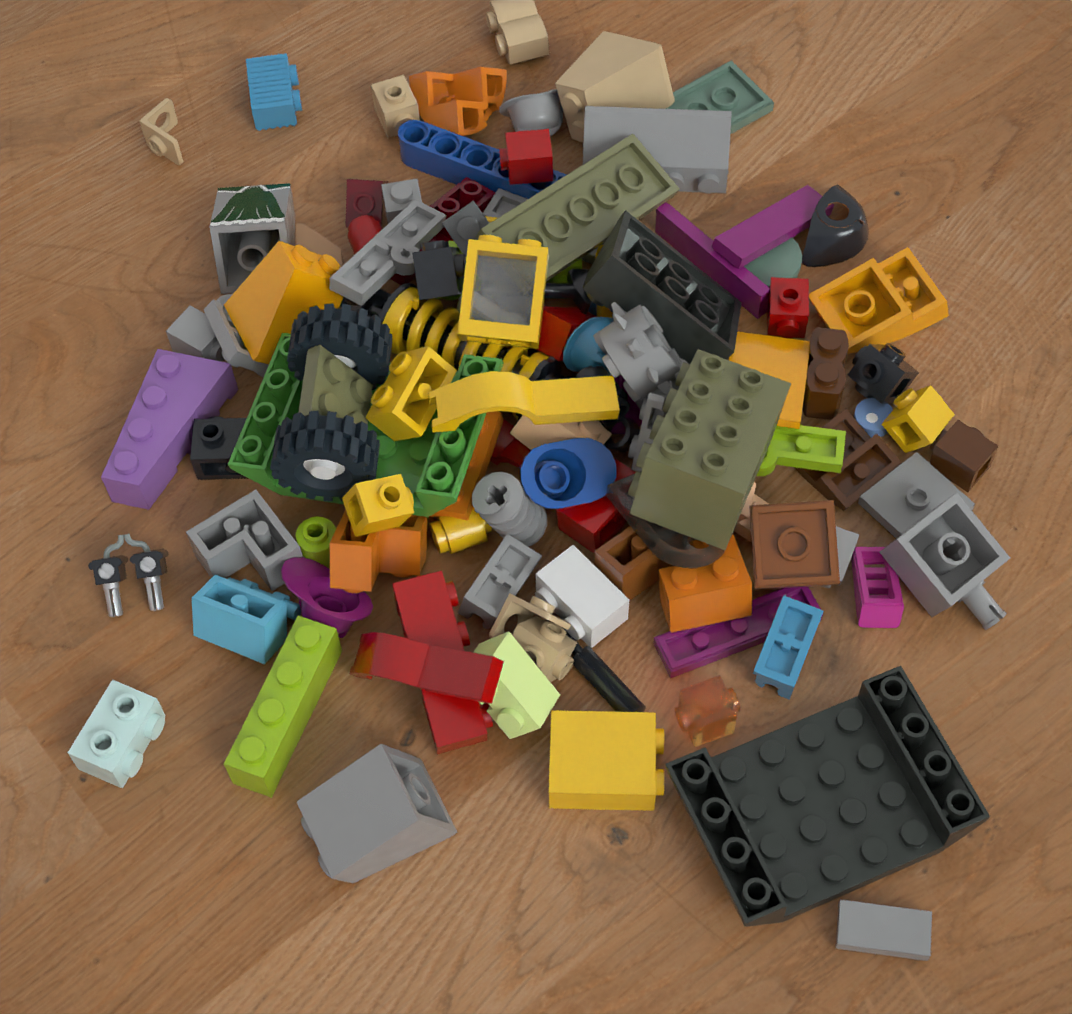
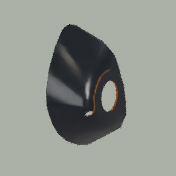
(834, 240)

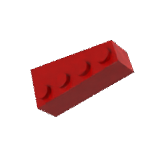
(429, 618)

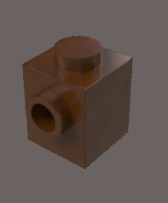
(962, 454)

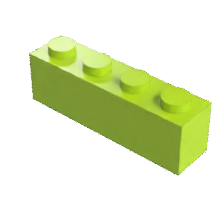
(283, 706)

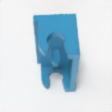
(787, 645)

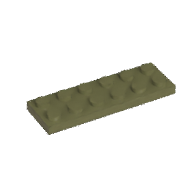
(586, 204)

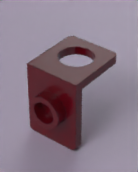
(364, 198)

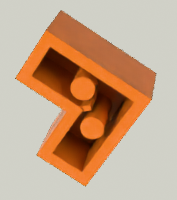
(359, 559)
(708, 592)

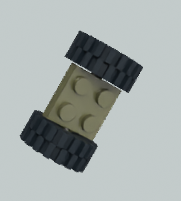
(328, 441)

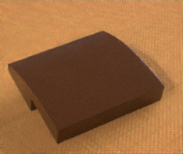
(864, 464)

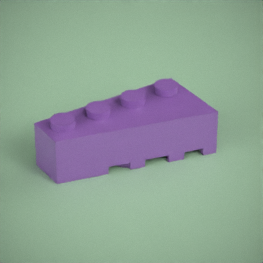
(162, 424)

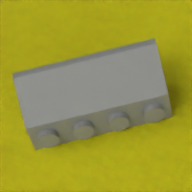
(685, 143)

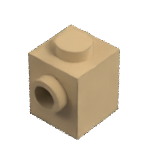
(394, 110)

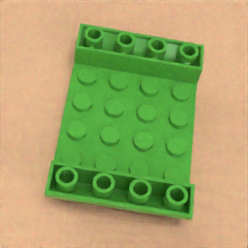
(428, 464)

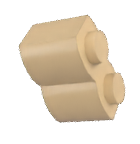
(518, 30)

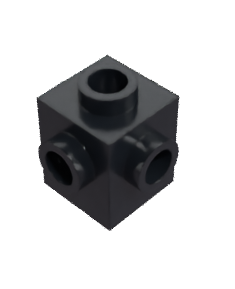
(881, 372)

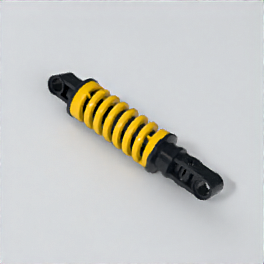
(425, 323)

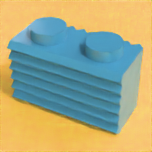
(272, 91)

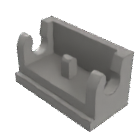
(501, 575)

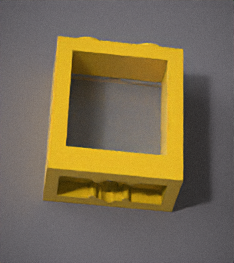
(503, 292)

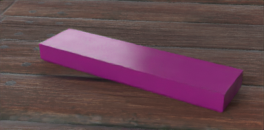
(769, 227)
(697, 249)
(706, 644)

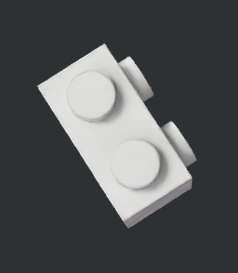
(582, 596)

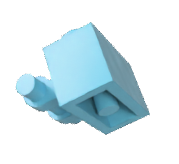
(242, 617)

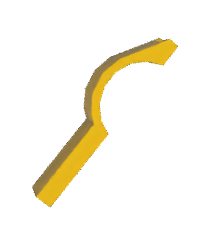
(539, 400)

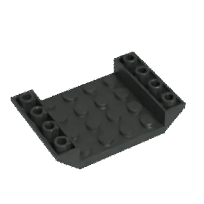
(828, 801)

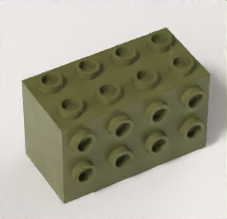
(707, 448)

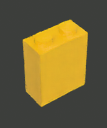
(605, 760)

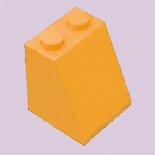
(277, 291)

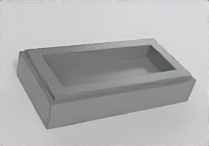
(884, 930)

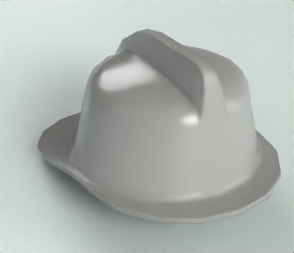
(534, 111)

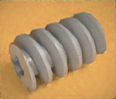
(508, 509)

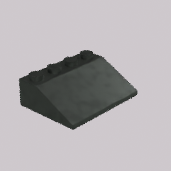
(646, 271)

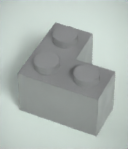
(244, 535)

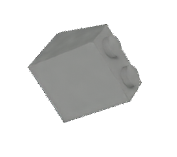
(374, 814)

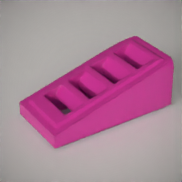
(887, 604)

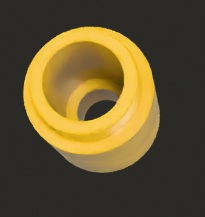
(458, 534)

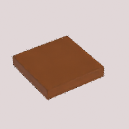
(794, 545)

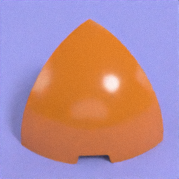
(459, 100)

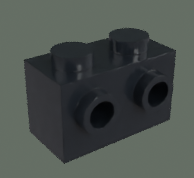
(439, 270)
(213, 445)

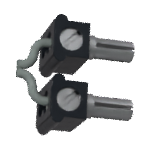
(112, 570)

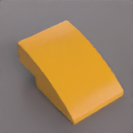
(881, 301)
(779, 358)

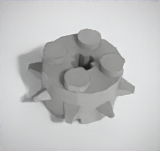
(638, 352)

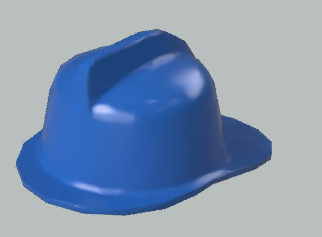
(567, 473)

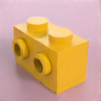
(402, 403)

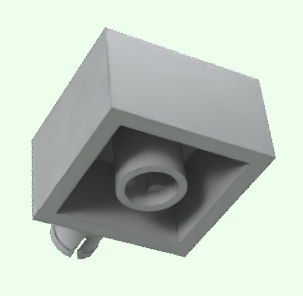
(948, 559)

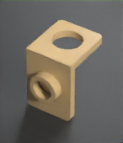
(158, 138)
(525, 611)

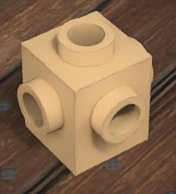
(546, 646)

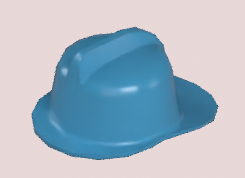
(582, 348)

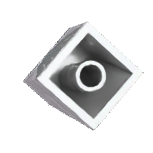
(247, 226)

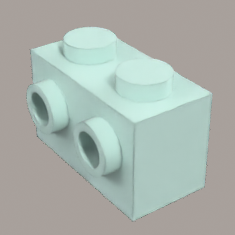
(118, 734)

